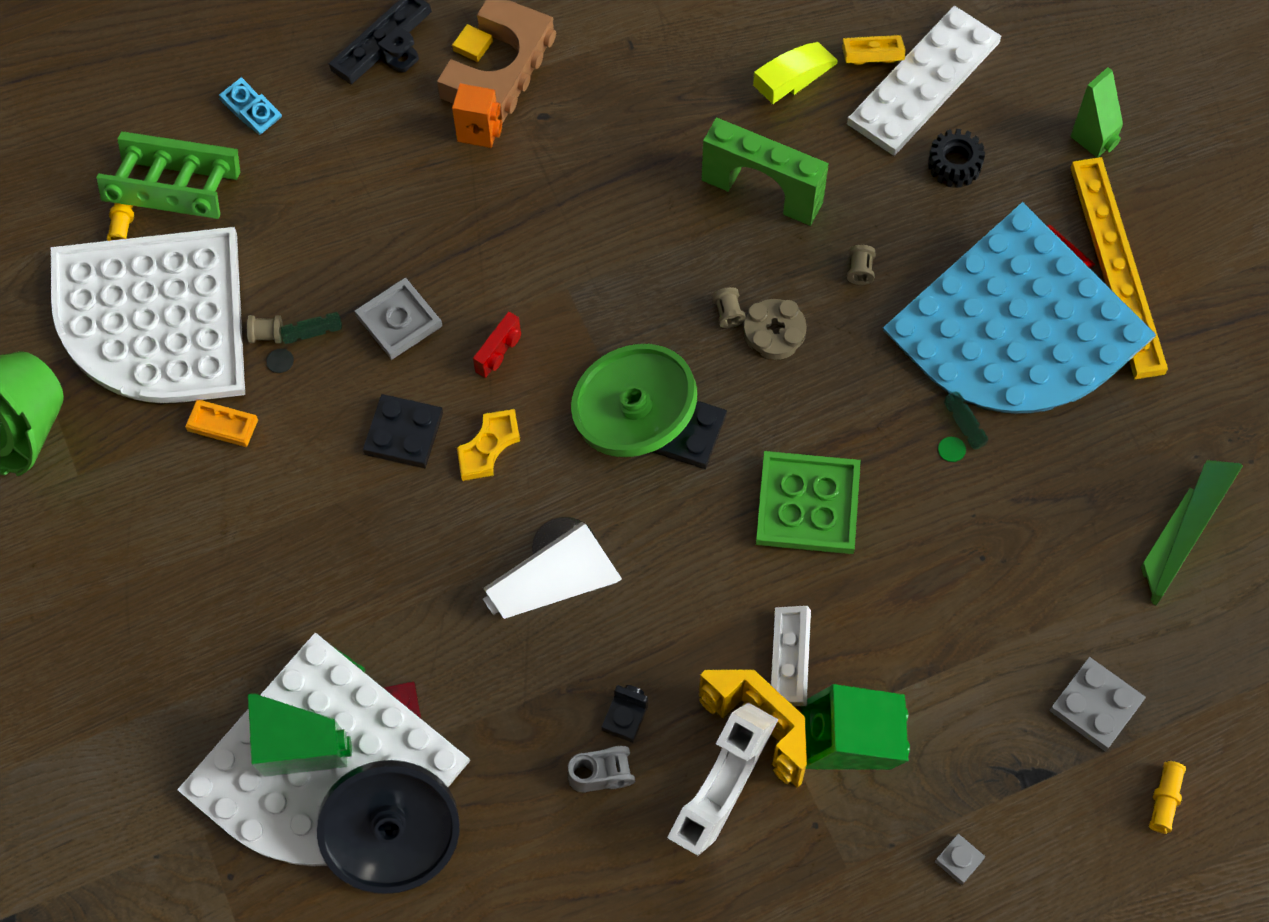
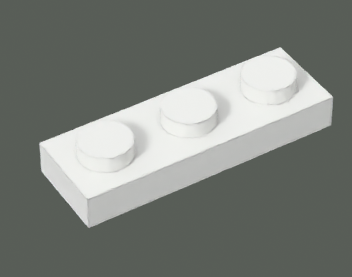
(791, 653)

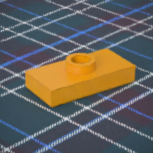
(221, 423)

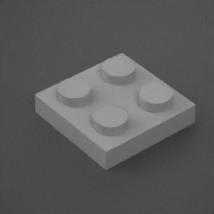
(398, 318)
(1097, 704)

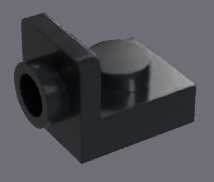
(626, 712)

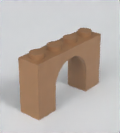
(521, 28)

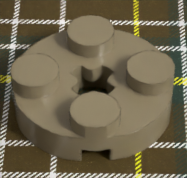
(775, 312)

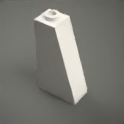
(554, 573)

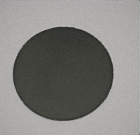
(280, 360)

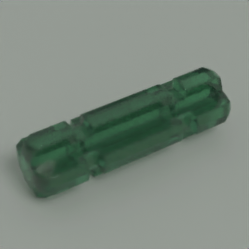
(311, 327)
(966, 420)

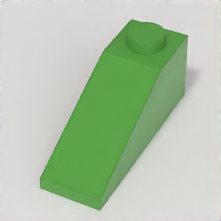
(1099, 116)

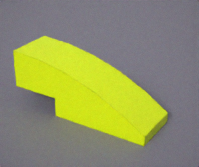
(793, 71)

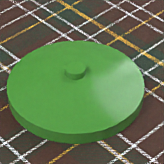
(634, 400)

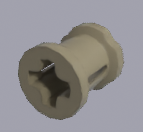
(861, 264)
(728, 307)
(264, 328)

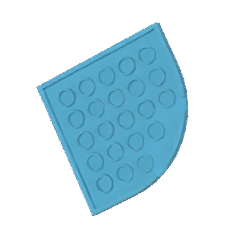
(1019, 322)

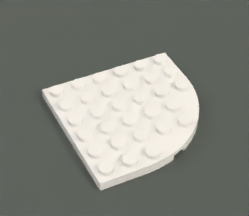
(153, 314)
(281, 811)

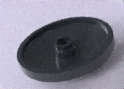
(388, 826)

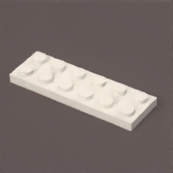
(923, 80)

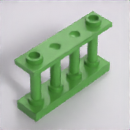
(172, 155)

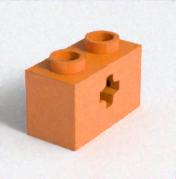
(476, 115)

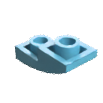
(249, 106)

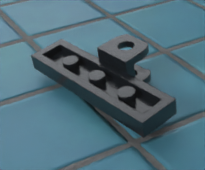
(384, 39)

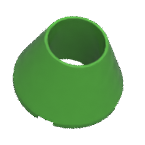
(27, 409)

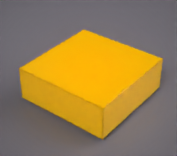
(472, 43)

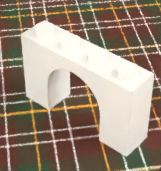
(741, 747)

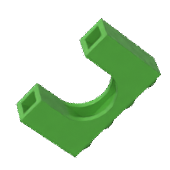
(798, 174)

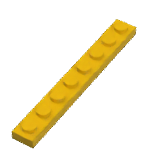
(1116, 256)

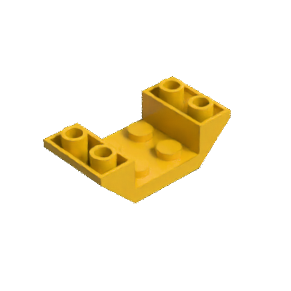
(726, 688)

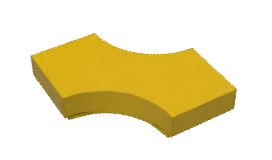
(480, 454)

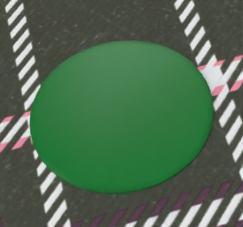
(952, 449)

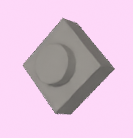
(960, 859)

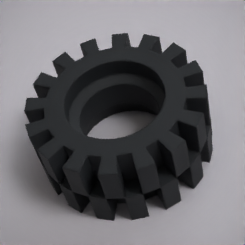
(956, 172)

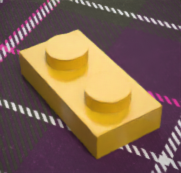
(873, 49)

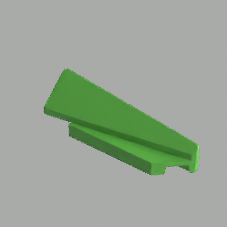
(1187, 525)

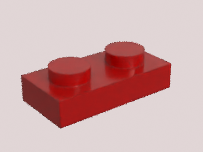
(493, 350)

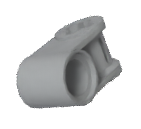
(604, 769)

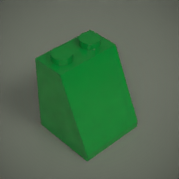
(855, 729)
(294, 739)

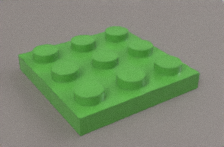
(808, 502)

